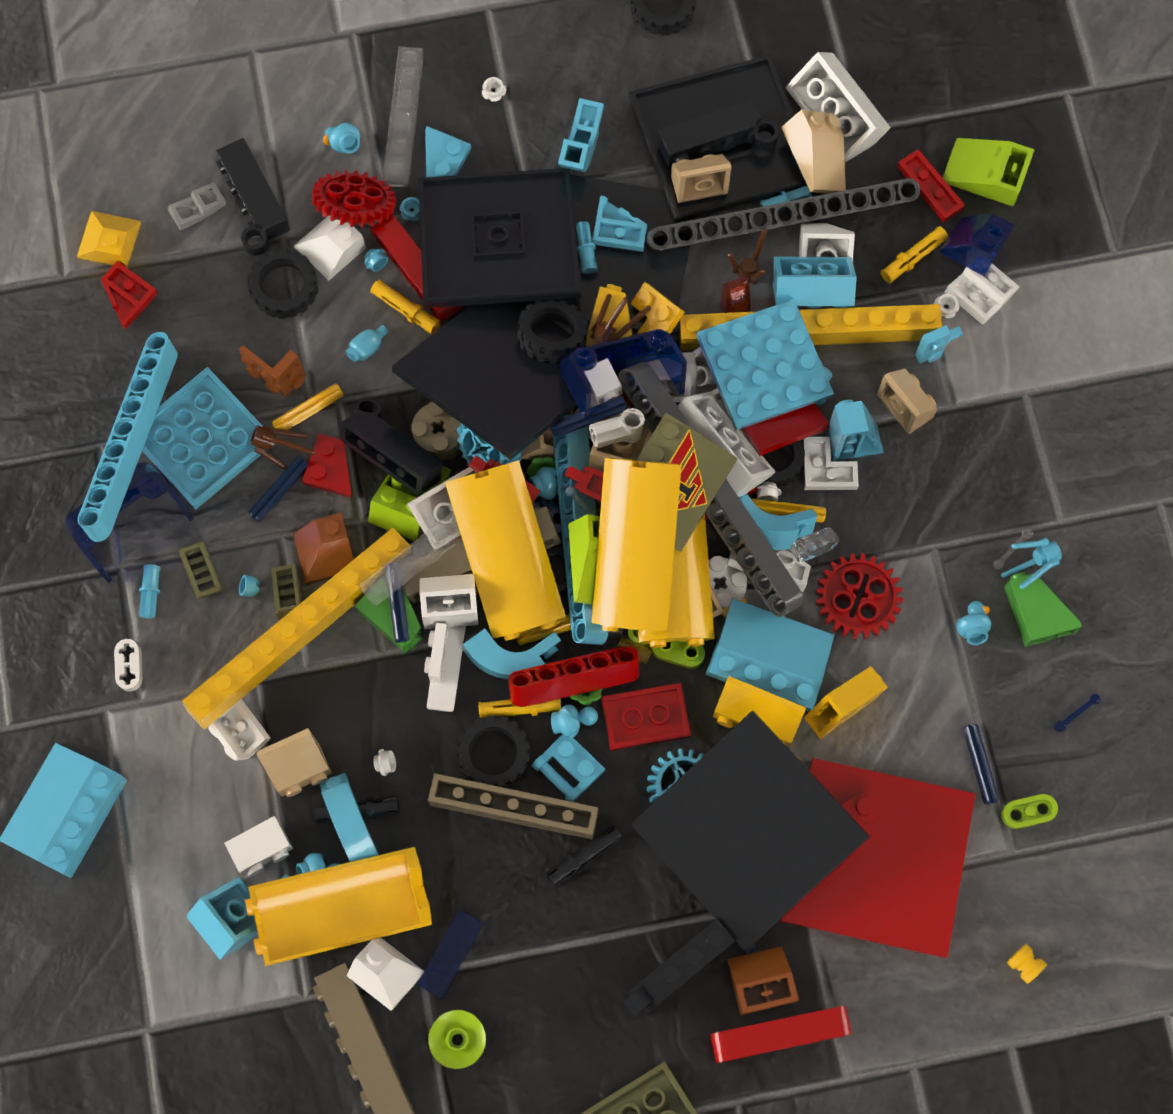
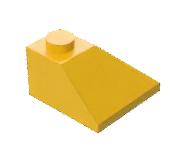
(108, 239)

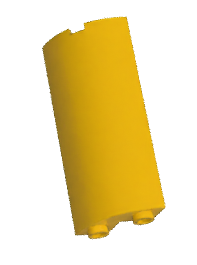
(636, 545)
(506, 550)
(690, 596)
(338, 906)

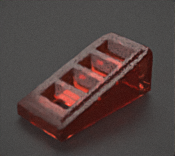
(736, 296)

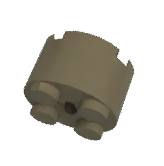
(427, 423)

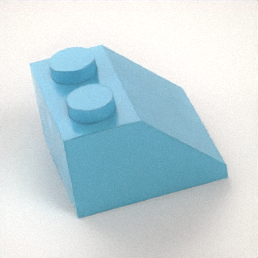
(224, 918)

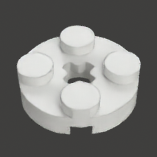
(735, 581)

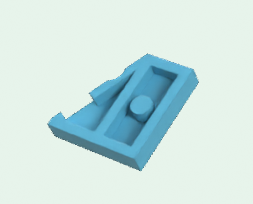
(444, 153)
(618, 228)

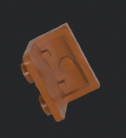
(283, 378)

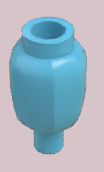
(366, 344)

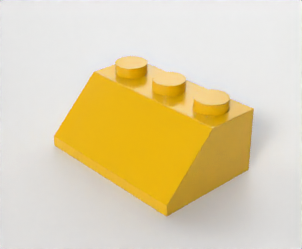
(741, 698)

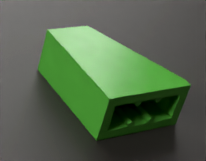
(1039, 611)
(381, 619)

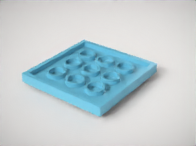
(764, 364)
(201, 438)

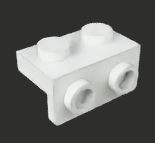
(239, 732)

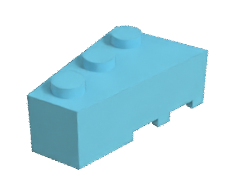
(853, 432)

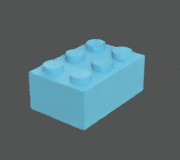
(814, 281)

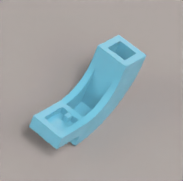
(580, 146)
(781, 530)
(501, 663)
(347, 818)

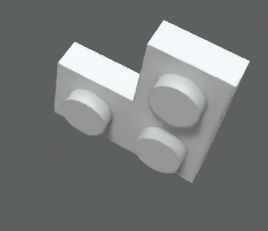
(824, 474)

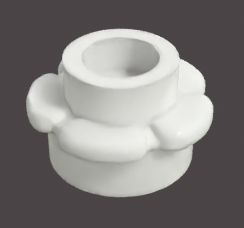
(493, 83)
(951, 301)
(768, 491)
(384, 762)

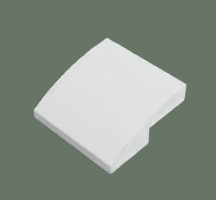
(981, 294)

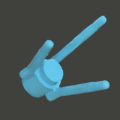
(1046, 554)

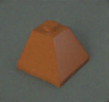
(323, 548)

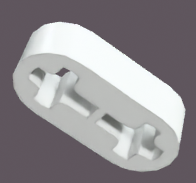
(121, 665)

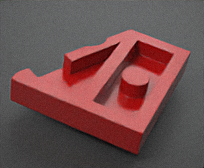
(127, 293)
(329, 467)

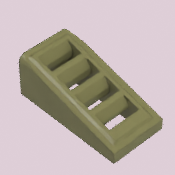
(191, 549)
(282, 608)

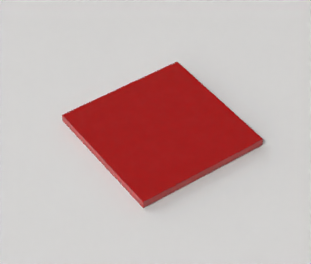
(908, 872)

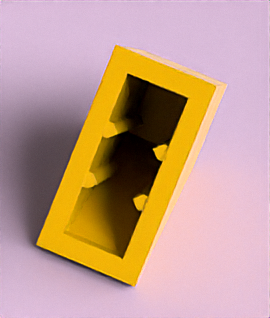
(616, 299)
(845, 702)

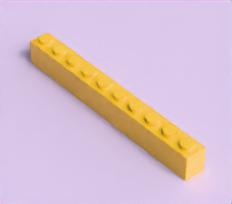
(837, 324)
(290, 633)

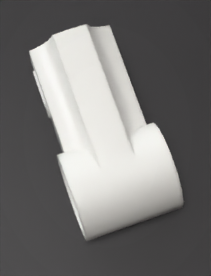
(617, 429)

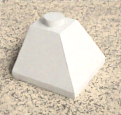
(825, 241)
(331, 246)
(384, 972)

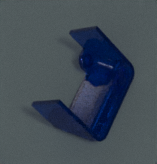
(622, 354)
(144, 482)

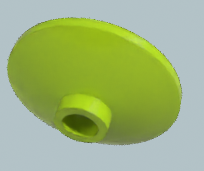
(442, 1036)

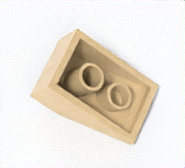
(818, 149)
(294, 763)

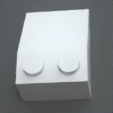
(435, 504)

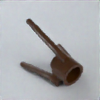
(749, 266)
(605, 332)
(265, 438)

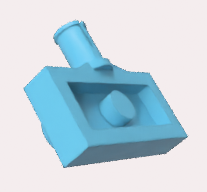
(934, 343)

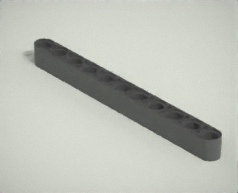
(795, 214)
(726, 509)

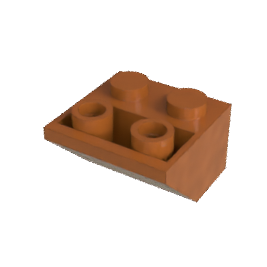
(762, 981)

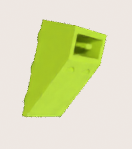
(988, 168)
(391, 510)
(583, 552)

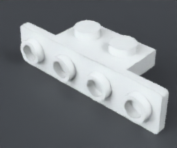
(444, 666)

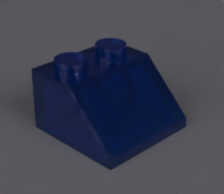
(978, 241)

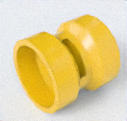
(1025, 961)

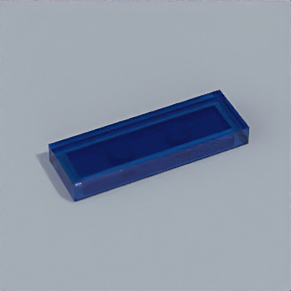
(450, 954)

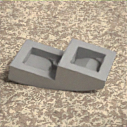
(199, 206)

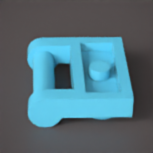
(575, 761)

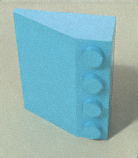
(771, 653)
(63, 810)

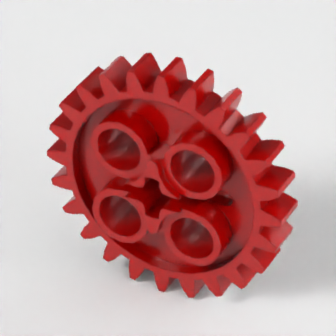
(353, 198)
(881, 605)

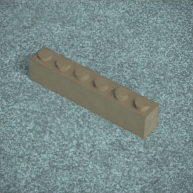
(456, 561)
(513, 806)
(361, 1042)

